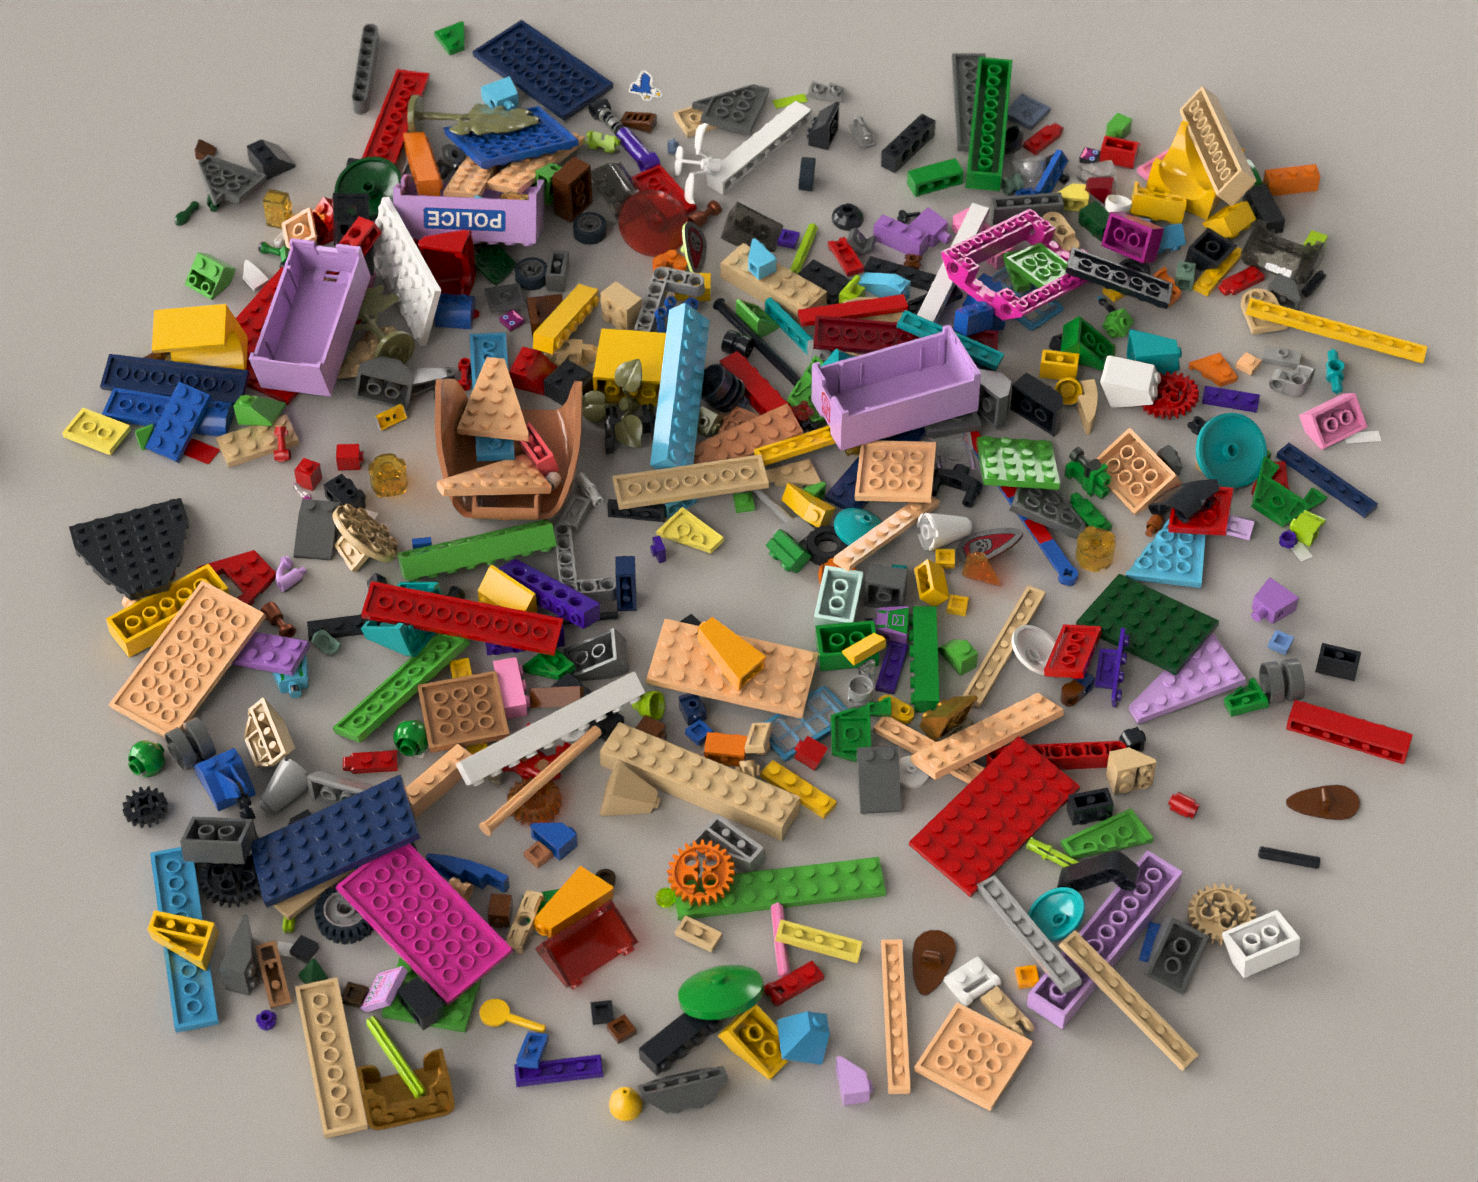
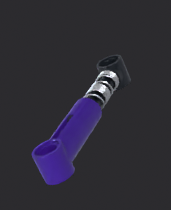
(645, 159)

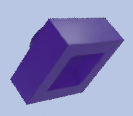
(788, 239)
(658, 549)

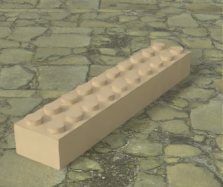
(1217, 146)
(702, 781)

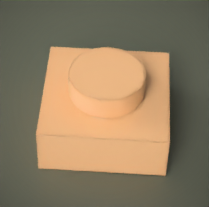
(1248, 363)

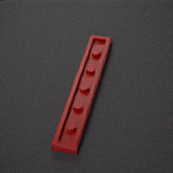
(855, 309)

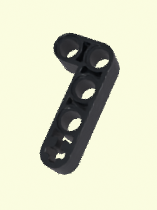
(1099, 871)

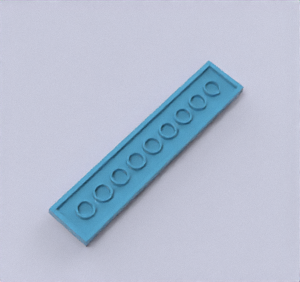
(481, 347)
(189, 985)

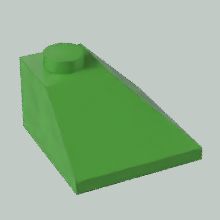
(257, 410)

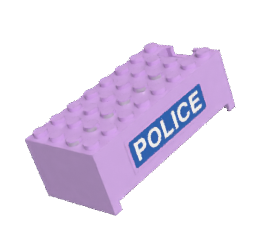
(487, 217)

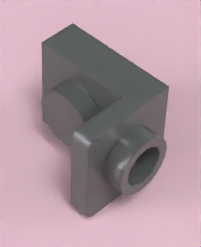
(859, 242)

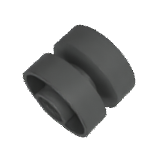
(1282, 680)
(188, 745)

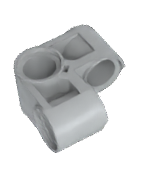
(1292, 382)

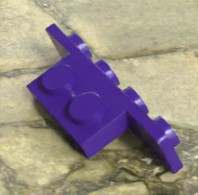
(1109, 668)

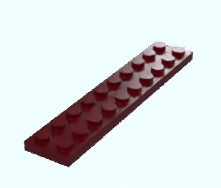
(872, 335)

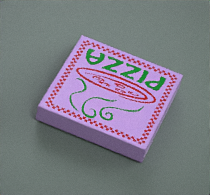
(384, 989)

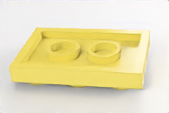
(96, 431)

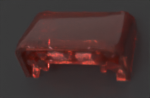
(587, 945)

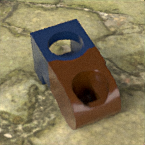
(1076, 690)

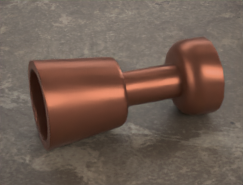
(700, 217)
(275, 617)

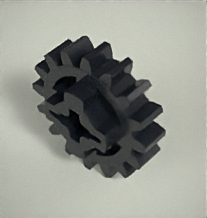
(145, 807)

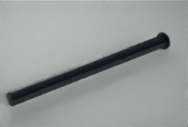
(720, 305)

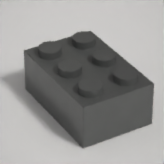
(217, 840)

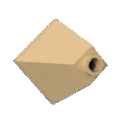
(627, 793)

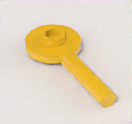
(497, 1012)

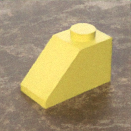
(1074, 197)

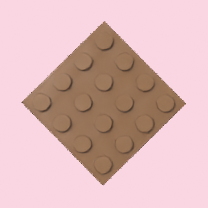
(463, 711)

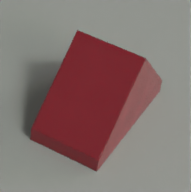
(1101, 187)

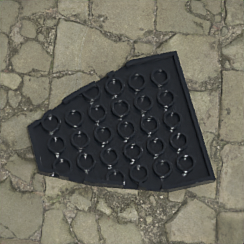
(135, 548)

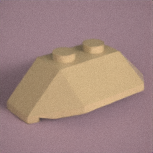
(266, 735)

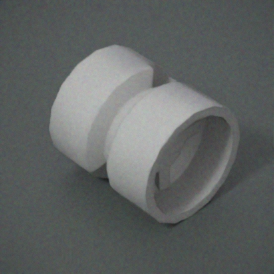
(859, 691)

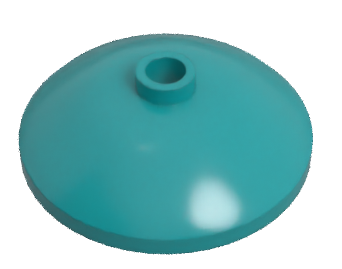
(854, 523)
(1058, 912)

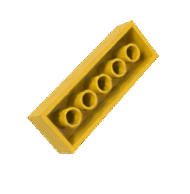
(146, 620)

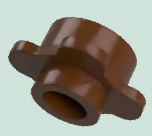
(913, 261)

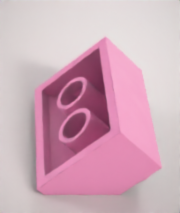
(1334, 420)

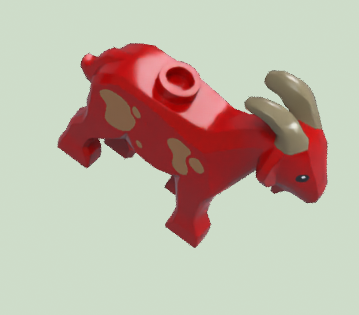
(532, 765)

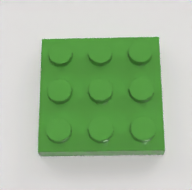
(1037, 264)

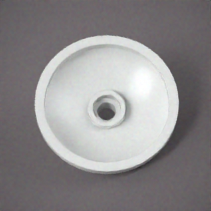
(1032, 647)

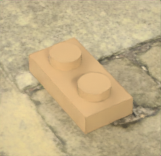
(698, 934)

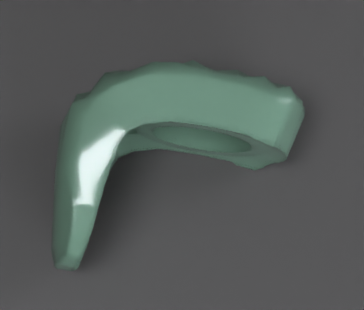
(325, 642)

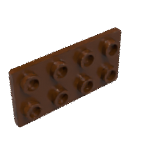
(540, 309)

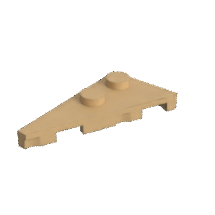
(796, 473)

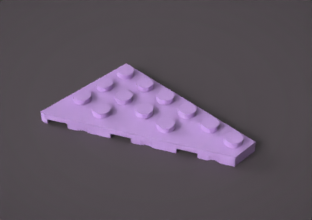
(1203, 676)

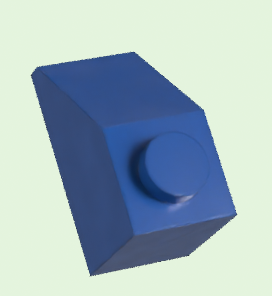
(555, 837)

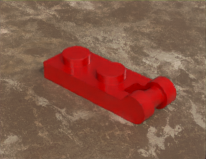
(846, 256)
(794, 983)

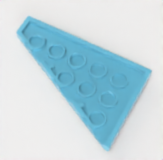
(1171, 559)

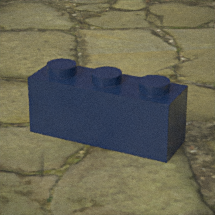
(626, 583)

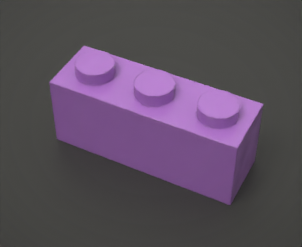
(900, 236)

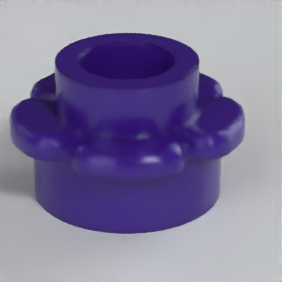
(1288, 539)
(266, 1024)

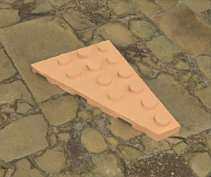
(494, 406)
(498, 478)

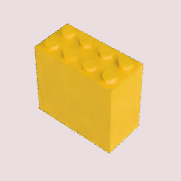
(623, 346)

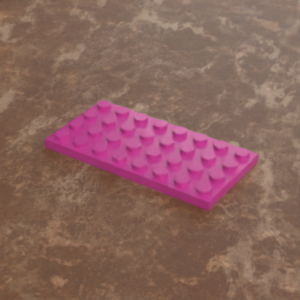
(425, 921)

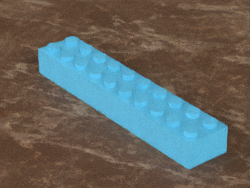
(680, 388)

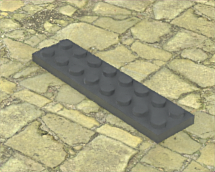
(964, 83)

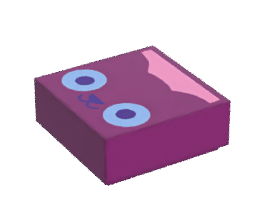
(512, 320)

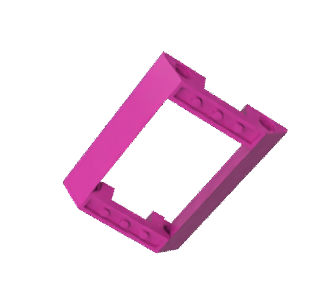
(963, 258)

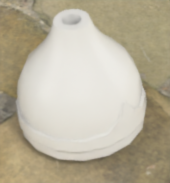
(1118, 203)

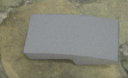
(829, 93)

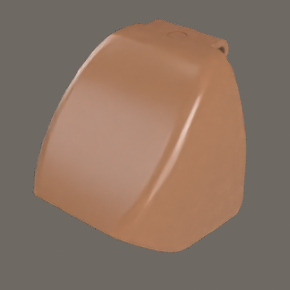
(457, 454)

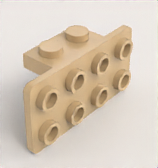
(363, 352)

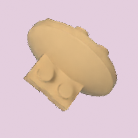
(362, 537)

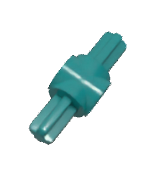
(1334, 371)

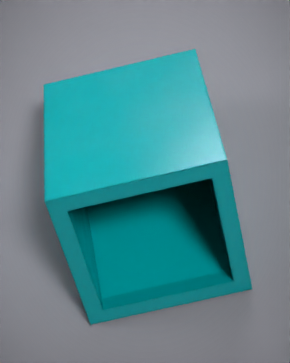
(1154, 350)

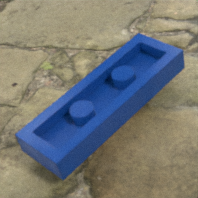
(1052, 173)

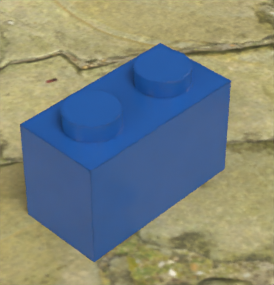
(973, 318)

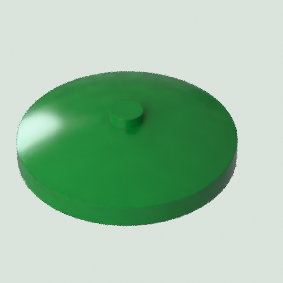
(721, 992)

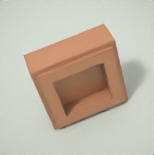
(538, 854)

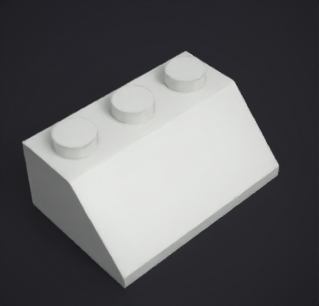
(1261, 943)

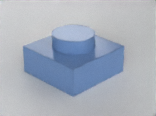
(1280, 642)

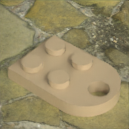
(1255, 324)

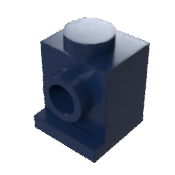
(691, 708)

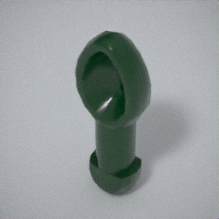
(183, 216)

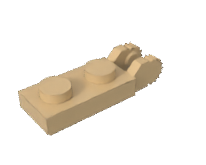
(1006, 1011)

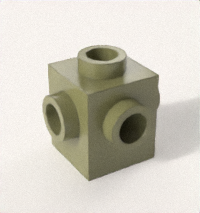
(708, 422)

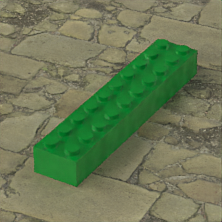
(989, 124)

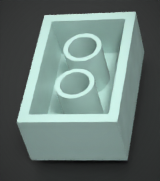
(838, 596)

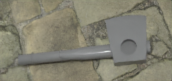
(796, 527)

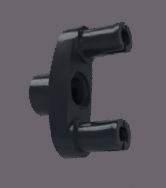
(958, 479)

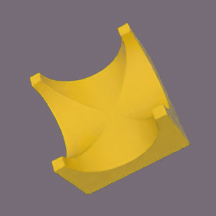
(1184, 175)

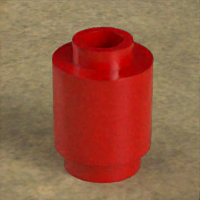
(1183, 805)

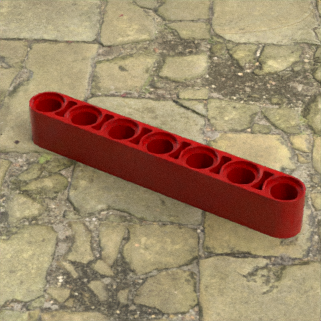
(1072, 755)

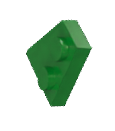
(451, 38)
(549, 666)
(1246, 699)

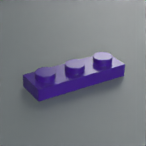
(1230, 399)

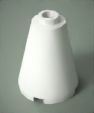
(941, 529)

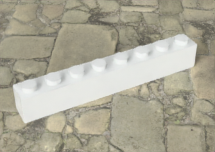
(759, 147)

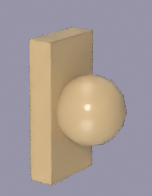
(758, 738)

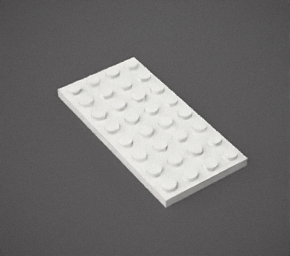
(405, 272)

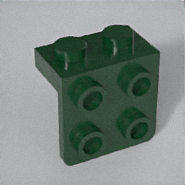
(493, 262)

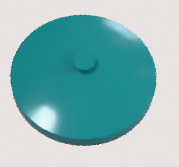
(1230, 450)

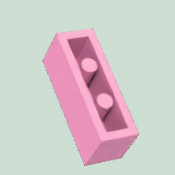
(512, 687)

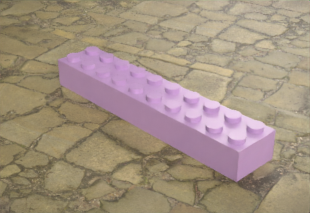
(1110, 934)

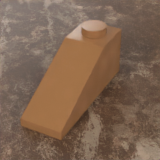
(272, 974)

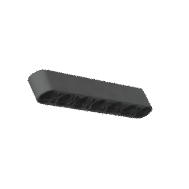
(365, 69)

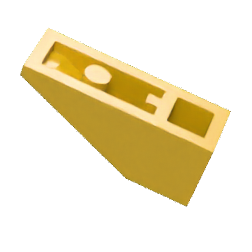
(808, 506)

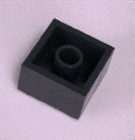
(560, 381)

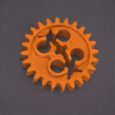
(720, 872)

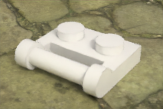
(969, 976)

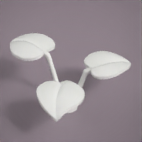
(708, 164)

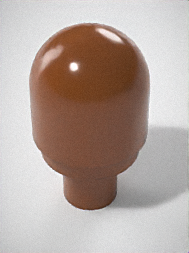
(1154, 524)

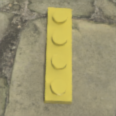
(818, 941)

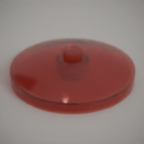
(652, 222)

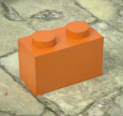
(725, 748)

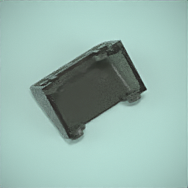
(1281, 255)

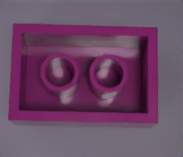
(1132, 237)

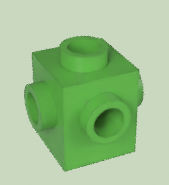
(1118, 323)

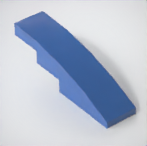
(468, 871)

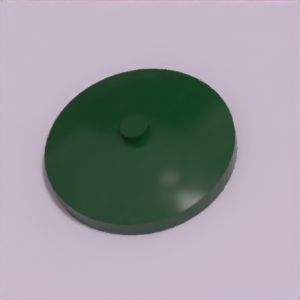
(371, 177)

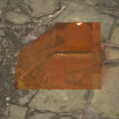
(980, 569)

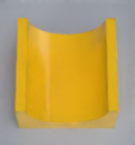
(200, 336)

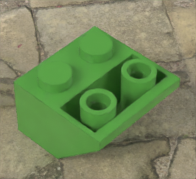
(209, 275)

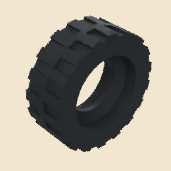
(821, 534)

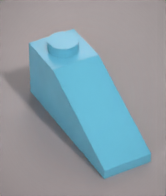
(885, 284)

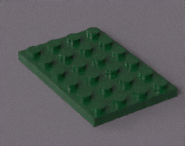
(1157, 625)

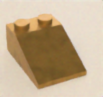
(946, 715)

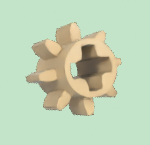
(749, 768)

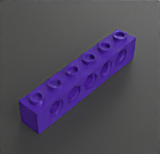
(555, 595)

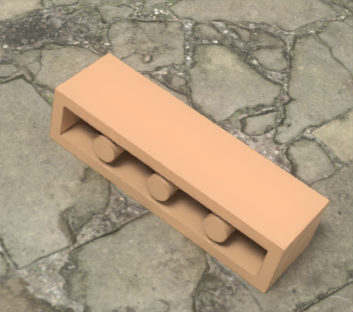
(436, 780)

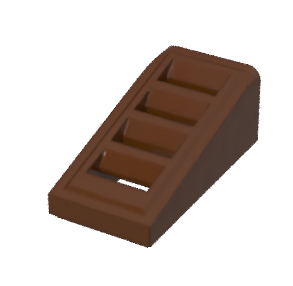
(642, 121)

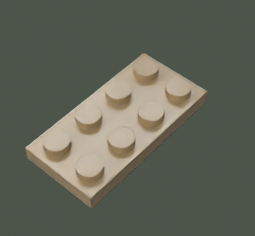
(254, 442)

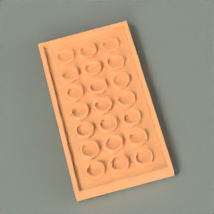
(187, 660)
(686, 666)

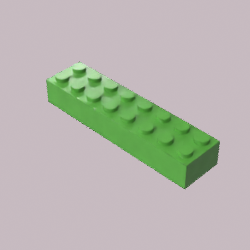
(476, 549)

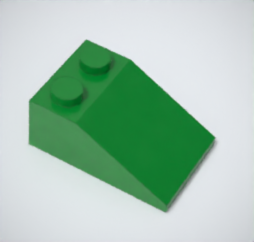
(1086, 341)

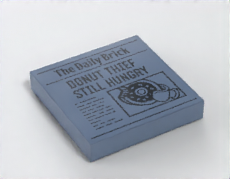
(1027, 111)

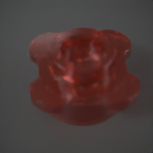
(803, 415)

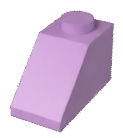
(852, 1082)

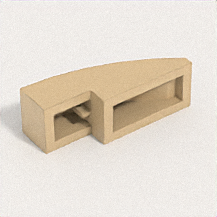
(1088, 404)

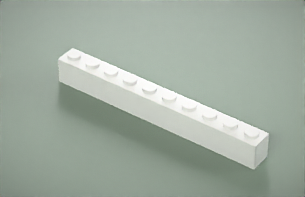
(548, 729)

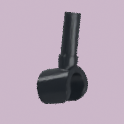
(903, 216)

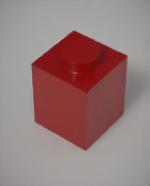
(349, 457)
(308, 474)
(810, 752)

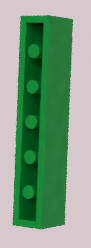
(924, 658)

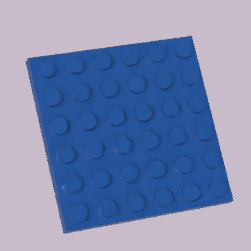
(531, 141)

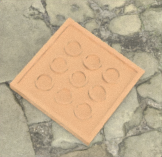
(896, 471)
(973, 1056)

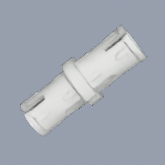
(589, 489)

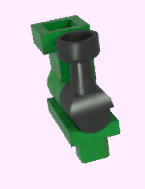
(1088, 473)

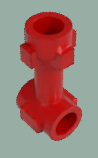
(464, 367)
(282, 453)

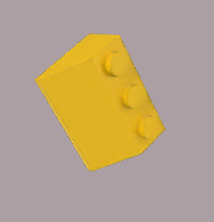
(504, 591)

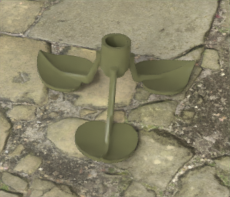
(630, 429)

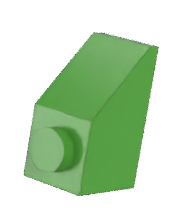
(959, 655)

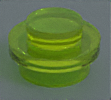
(665, 897)

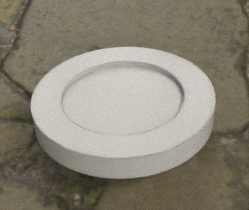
(910, 775)

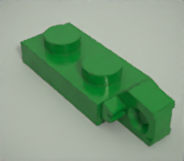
(1089, 512)

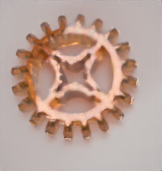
(537, 808)

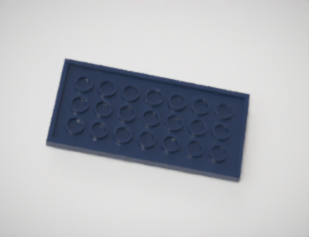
(543, 69)
(334, 840)

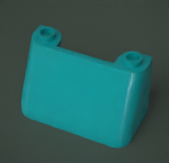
(402, 637)

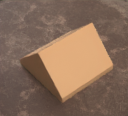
(300, 227)

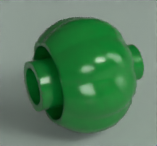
(410, 735)
(146, 756)

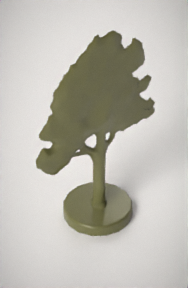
(480, 121)
(395, 345)

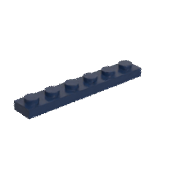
(1327, 480)

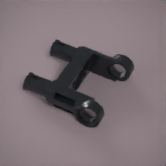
(648, 422)

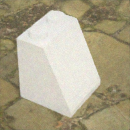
(1129, 382)

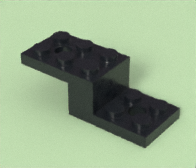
(342, 221)

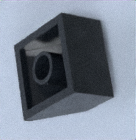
(824, 127)
(269, 158)
(1209, 250)

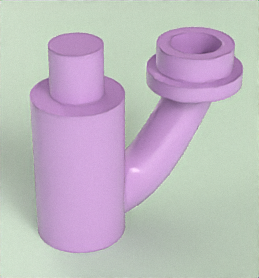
(291, 578)

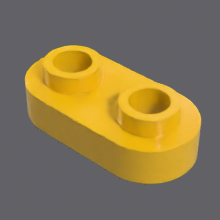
(897, 707)

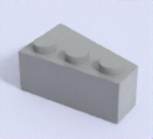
(745, 852)

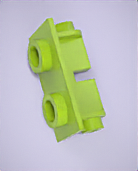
(609, 142)

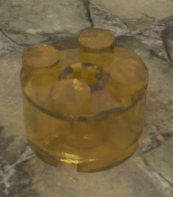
(388, 475)
(1095, 549)

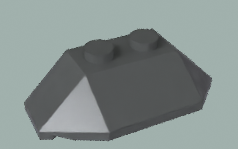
(684, 1090)

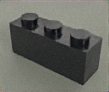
(1265, 207)

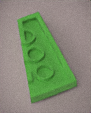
(1112, 834)

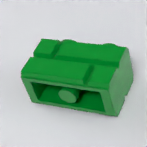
(788, 551)

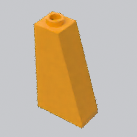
(731, 653)
(572, 902)

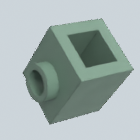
(1185, 275)

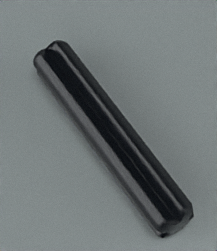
(1289, 857)

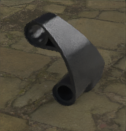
(1186, 499)

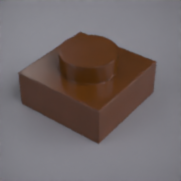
(621, 1029)

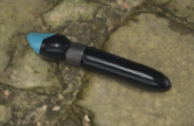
(1103, 302)

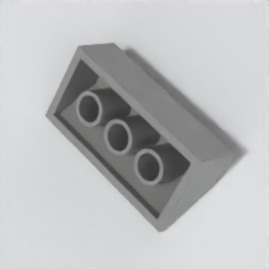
(331, 789)

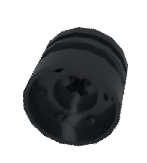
(721, 388)

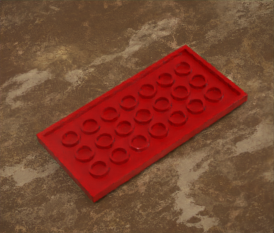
(994, 816)

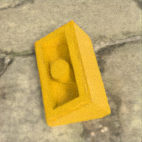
(864, 648)

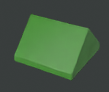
(755, 318)

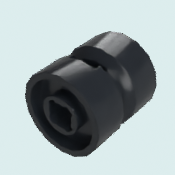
(735, 342)

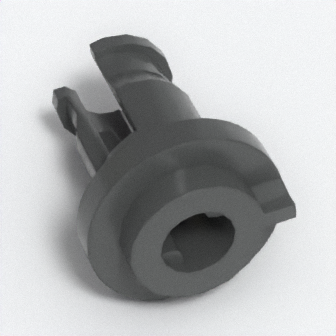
(451, 158)

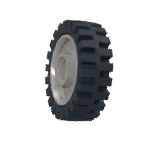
(336, 924)

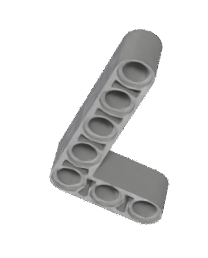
(662, 286)
(599, 589)

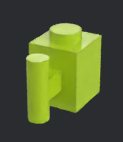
(852, 290)
(1307, 527)

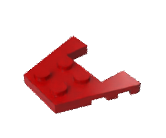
(247, 572)

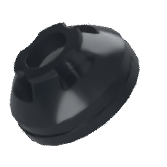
(1013, 140)
(847, 221)

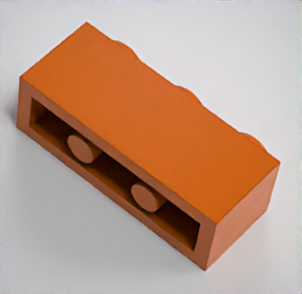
(1292, 179)

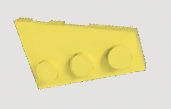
(690, 531)

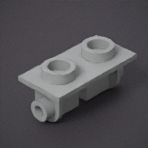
(861, 132)

